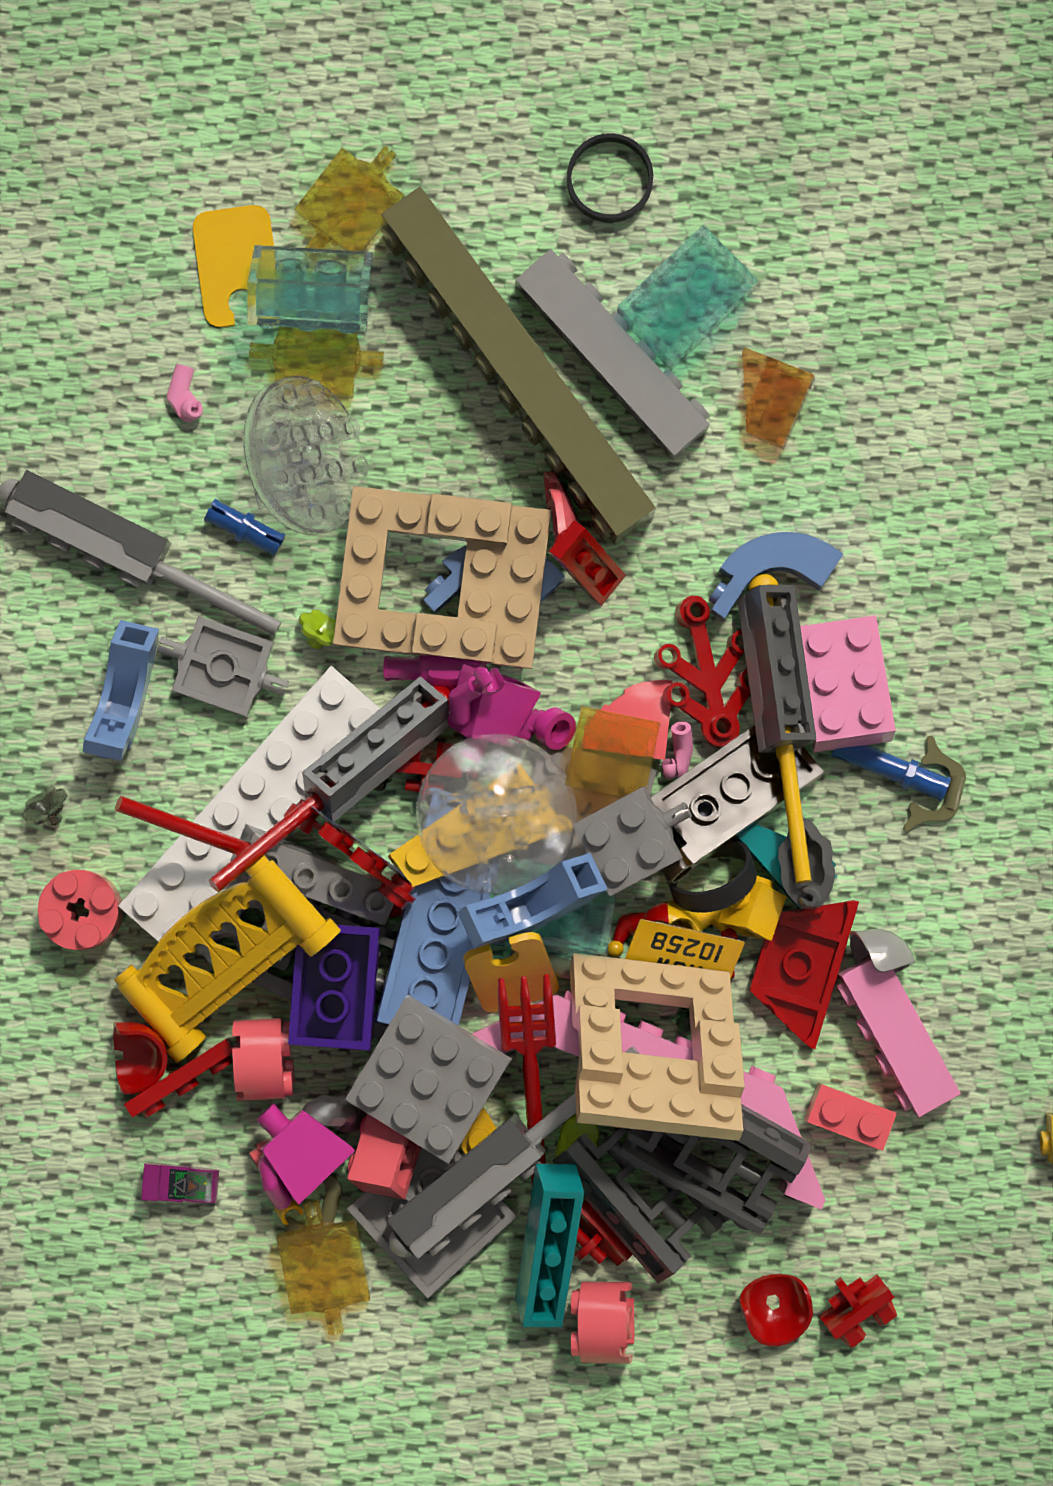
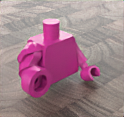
(504, 705)

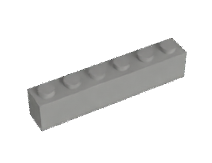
(612, 354)

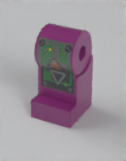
(179, 1183)

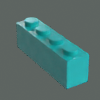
(549, 1245)

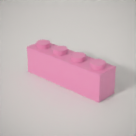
(899, 1036)

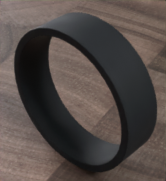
(617, 138)
(725, 895)

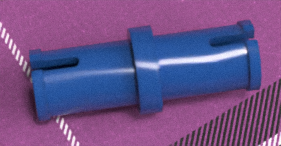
(244, 527)

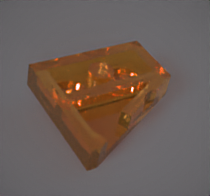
(773, 397)

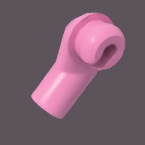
(180, 396)
(682, 749)

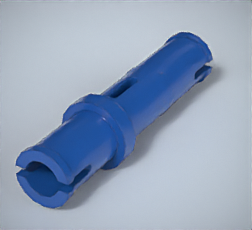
(895, 769)

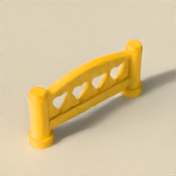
(289, 922)

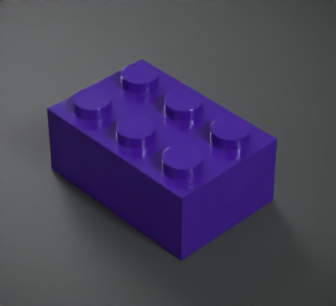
(336, 991)

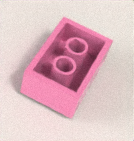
(847, 684)

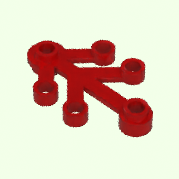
(707, 678)
(394, 889)

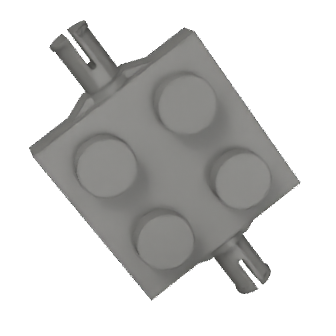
(222, 666)
(630, 839)

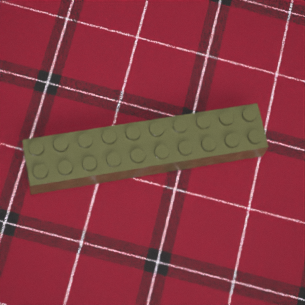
(517, 365)

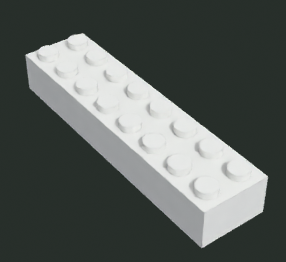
(253, 796)

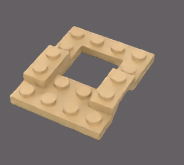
(498, 580)
(650, 1090)

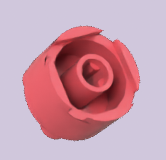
(59, 919)
(261, 1060)
(603, 1322)

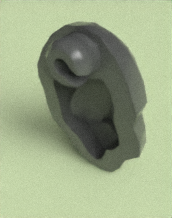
(820, 854)

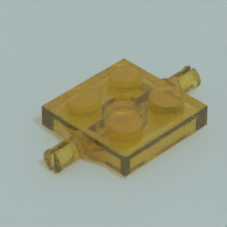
(349, 201)
(319, 355)
(323, 1267)

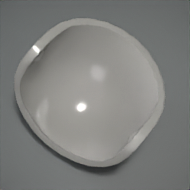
(884, 949)

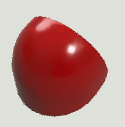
(143, 1056)
(784, 1323)

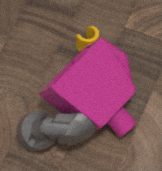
(304, 1149)

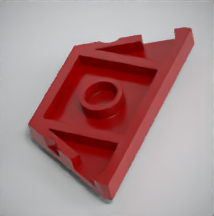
(802, 965)

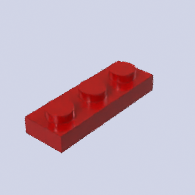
(587, 562)
(181, 1080)

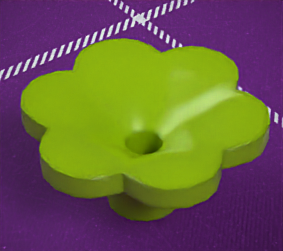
(318, 628)

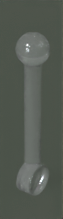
(492, 457)

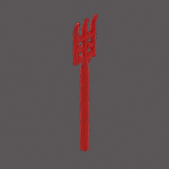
(528, 1044)

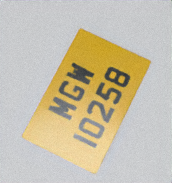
(683, 947)

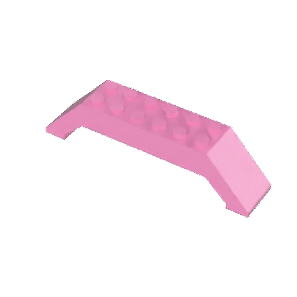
(759, 1091)

